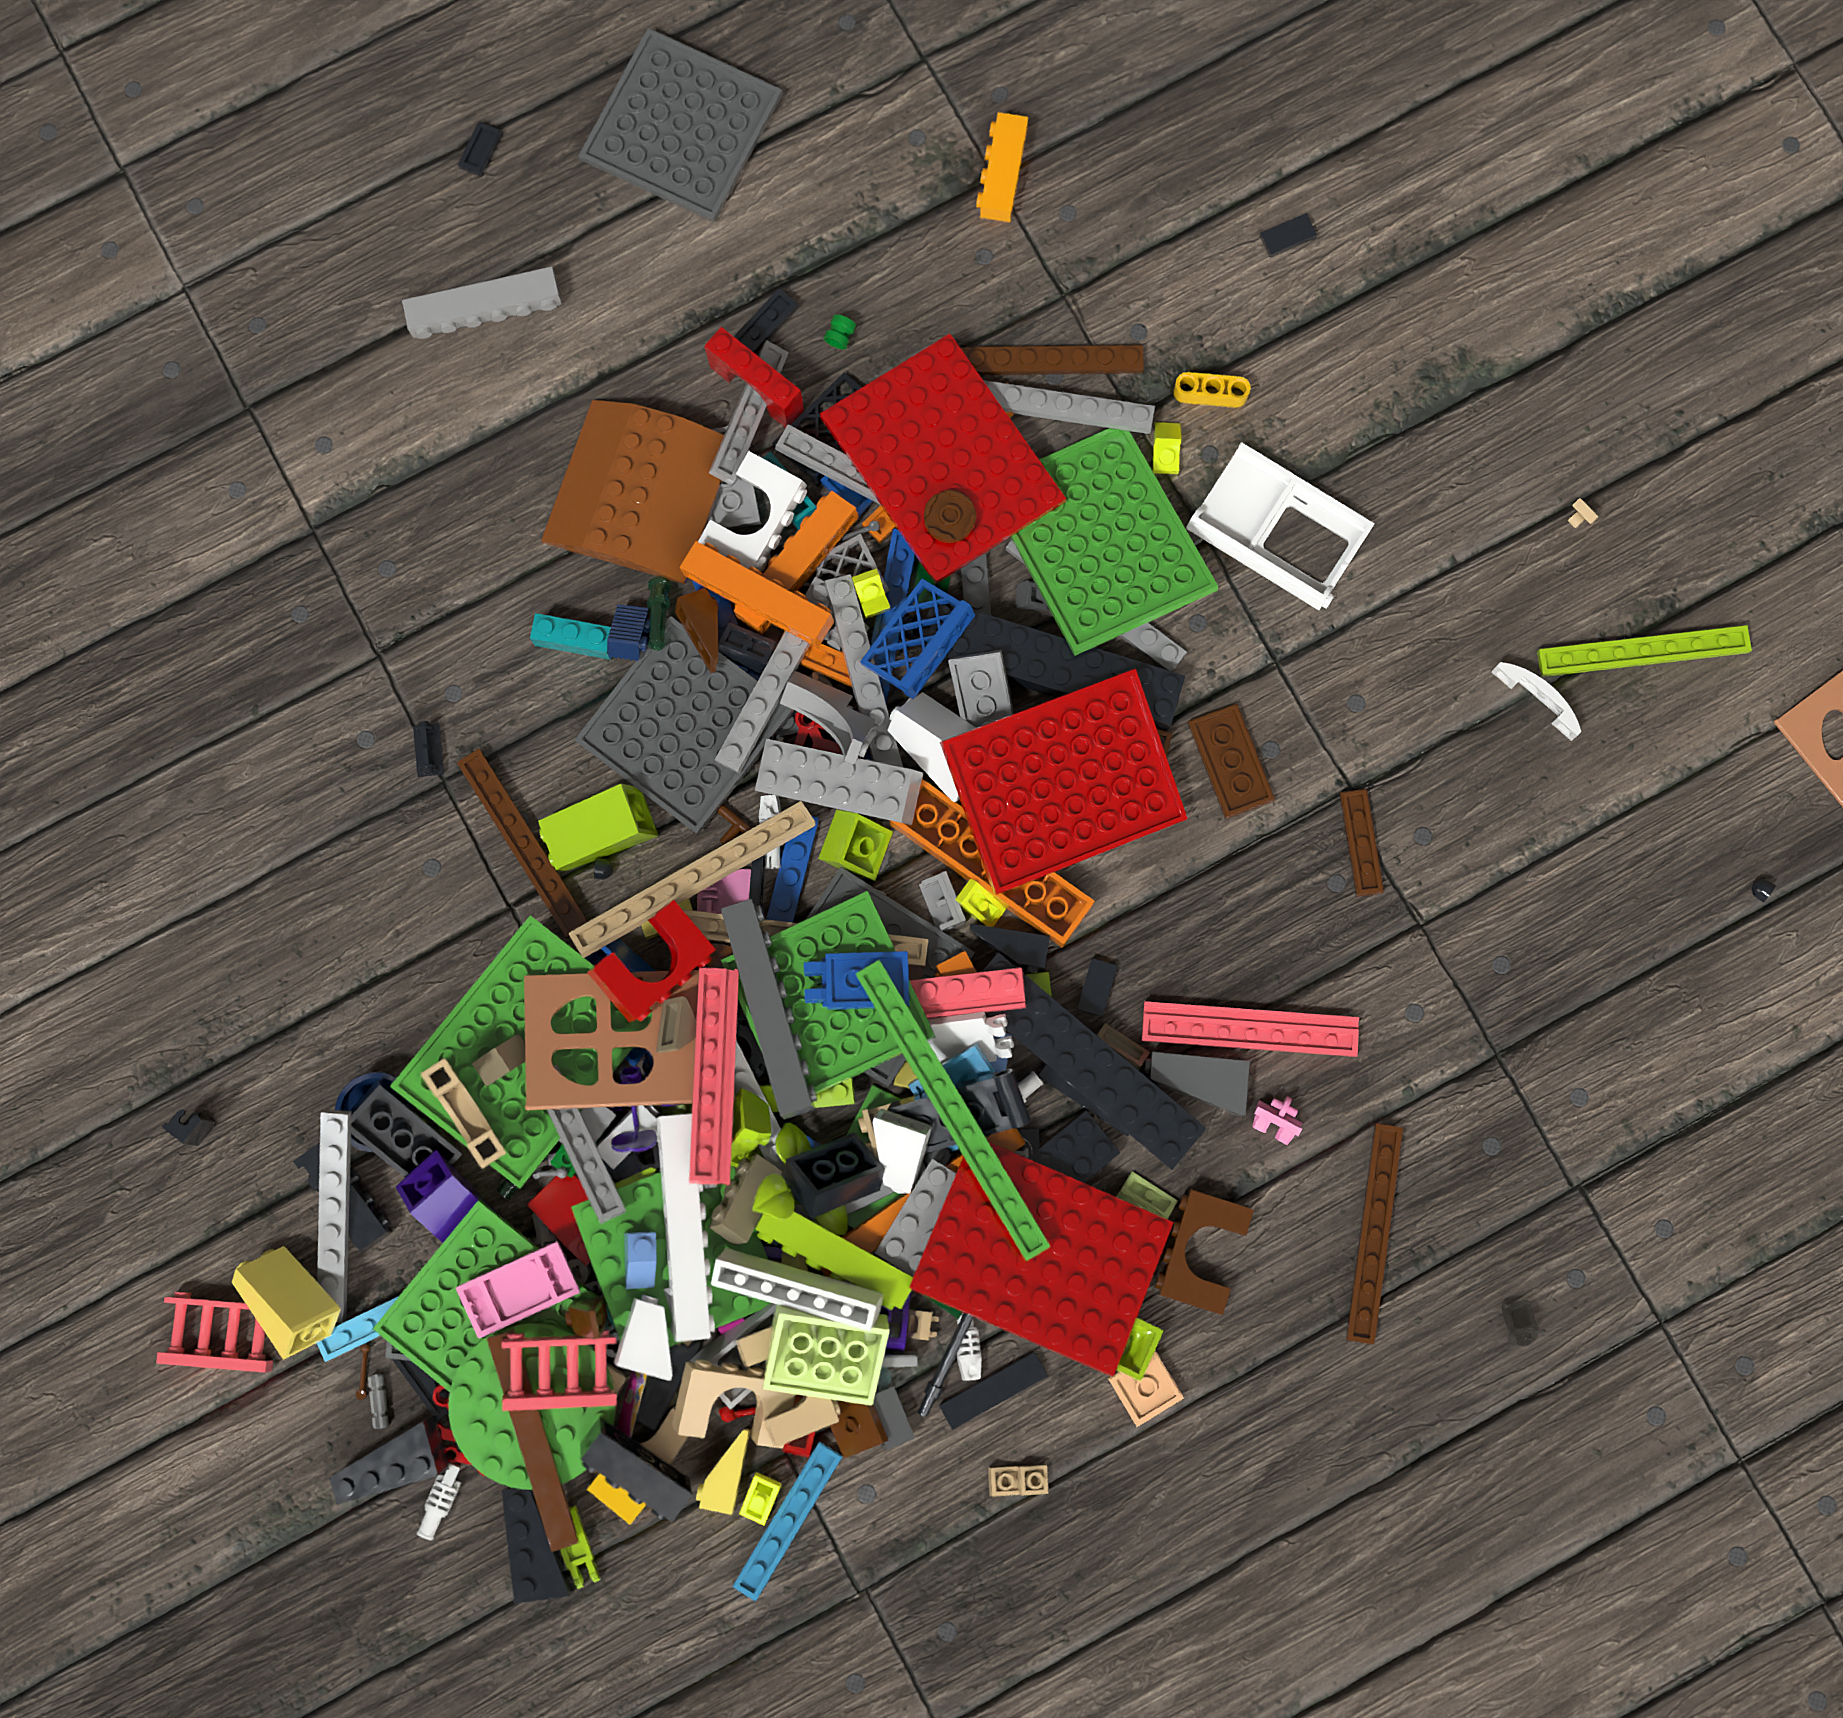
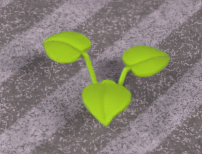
(776, 1199)

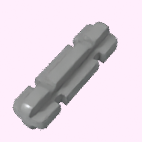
(378, 1401)

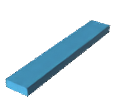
(787, 1521)

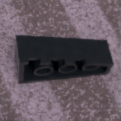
(365, 1222)
(402, 1461)
(533, 1566)

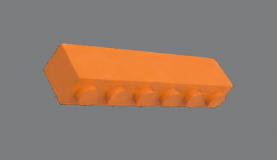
(805, 550)
(757, 594)

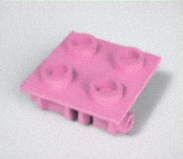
(725, 892)

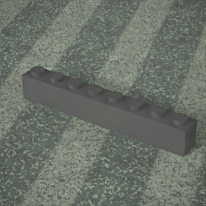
(768, 1009)

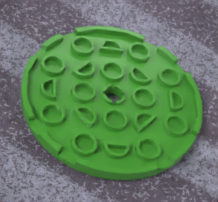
(487, 1432)

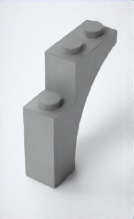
(831, 711)

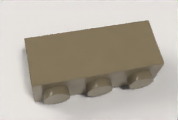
(734, 1216)

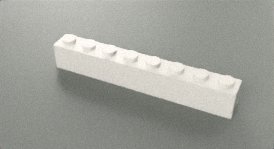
(684, 1232)

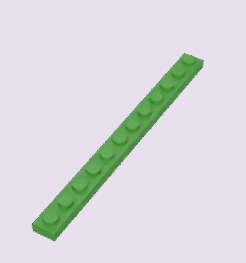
(952, 1110)

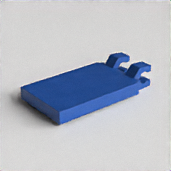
(841, 986)

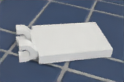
(962, 1031)

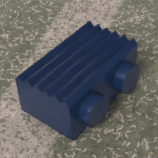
(628, 632)

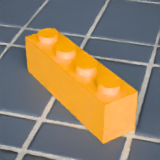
(1003, 167)

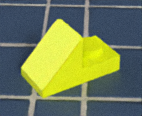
(1166, 448)
(870, 594)
(980, 904)
(760, 1498)

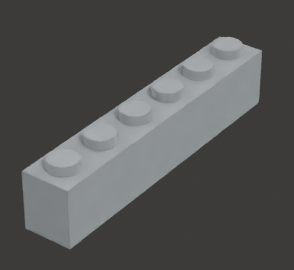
(482, 303)

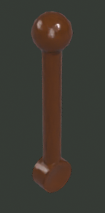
(362, 1393)

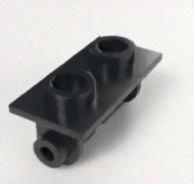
(428, 749)

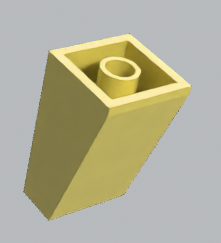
(286, 1301)

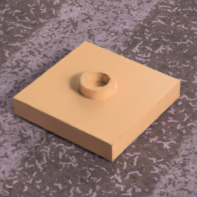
(1147, 1397)

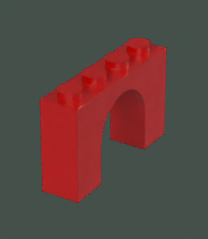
(732, 358)
(687, 949)

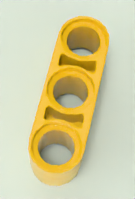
(1222, 383)

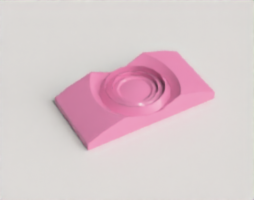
(518, 1289)

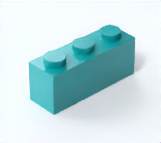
(570, 636)

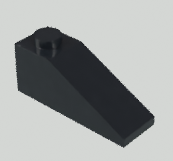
(1018, 947)

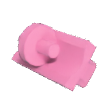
(1288, 1125)

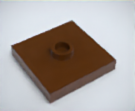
(857, 1428)

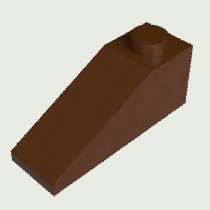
(700, 619)
(588, 1317)

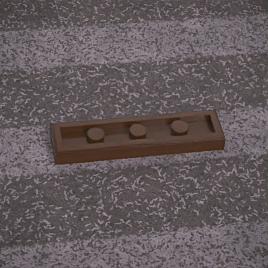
(1361, 843)

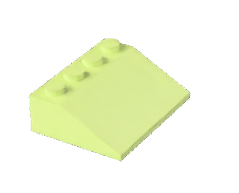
(824, 1357)

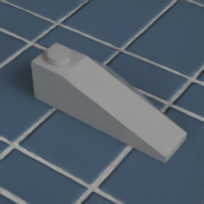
(725, 1349)

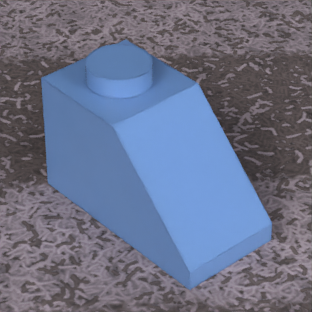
(640, 1259)

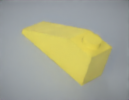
(722, 1484)

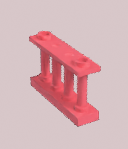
(202, 1356)
(544, 1396)

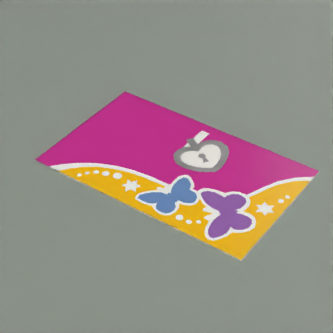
(631, 1402)

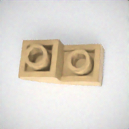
(1018, 1480)

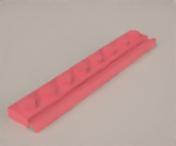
(971, 993)
(1250, 1029)
(714, 1076)

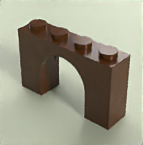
(1178, 1280)

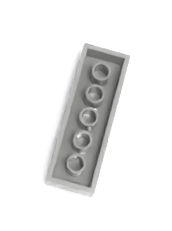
(832, 782)

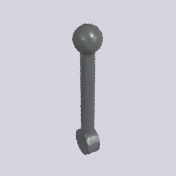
(873, 526)

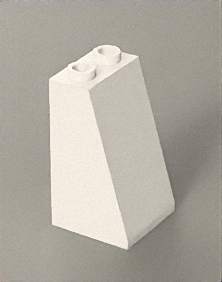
(920, 728)

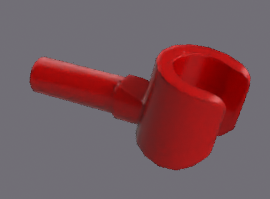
(729, 1414)

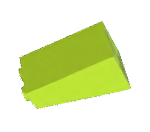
(597, 827)

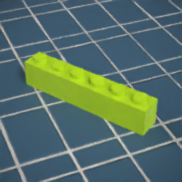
(837, 1255)

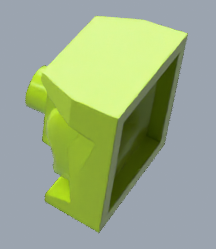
(749, 1125)
(1139, 1349)

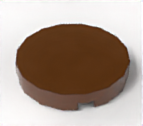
(949, 516)

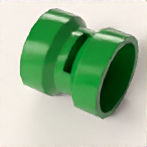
(840, 331)

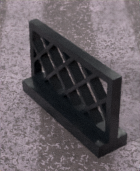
(825, 397)

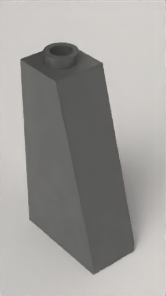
(1205, 1079)

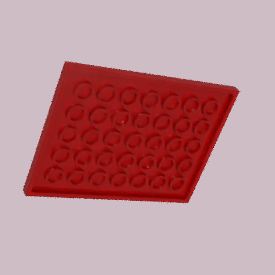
(936, 431)
(1063, 781)
(1068, 1298)

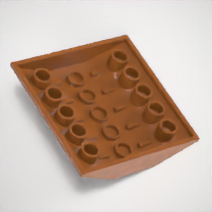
(636, 489)

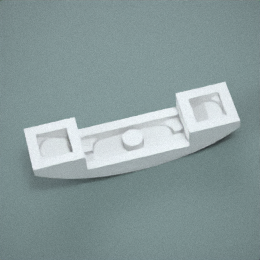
(1566, 720)

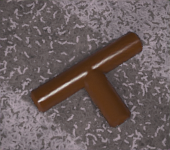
(737, 824)

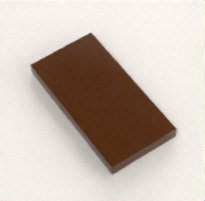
(1231, 761)

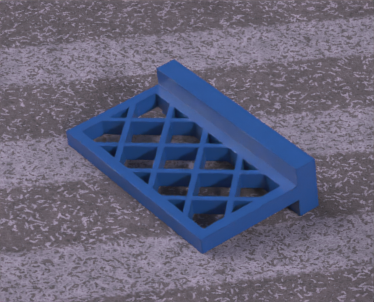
(937, 646)

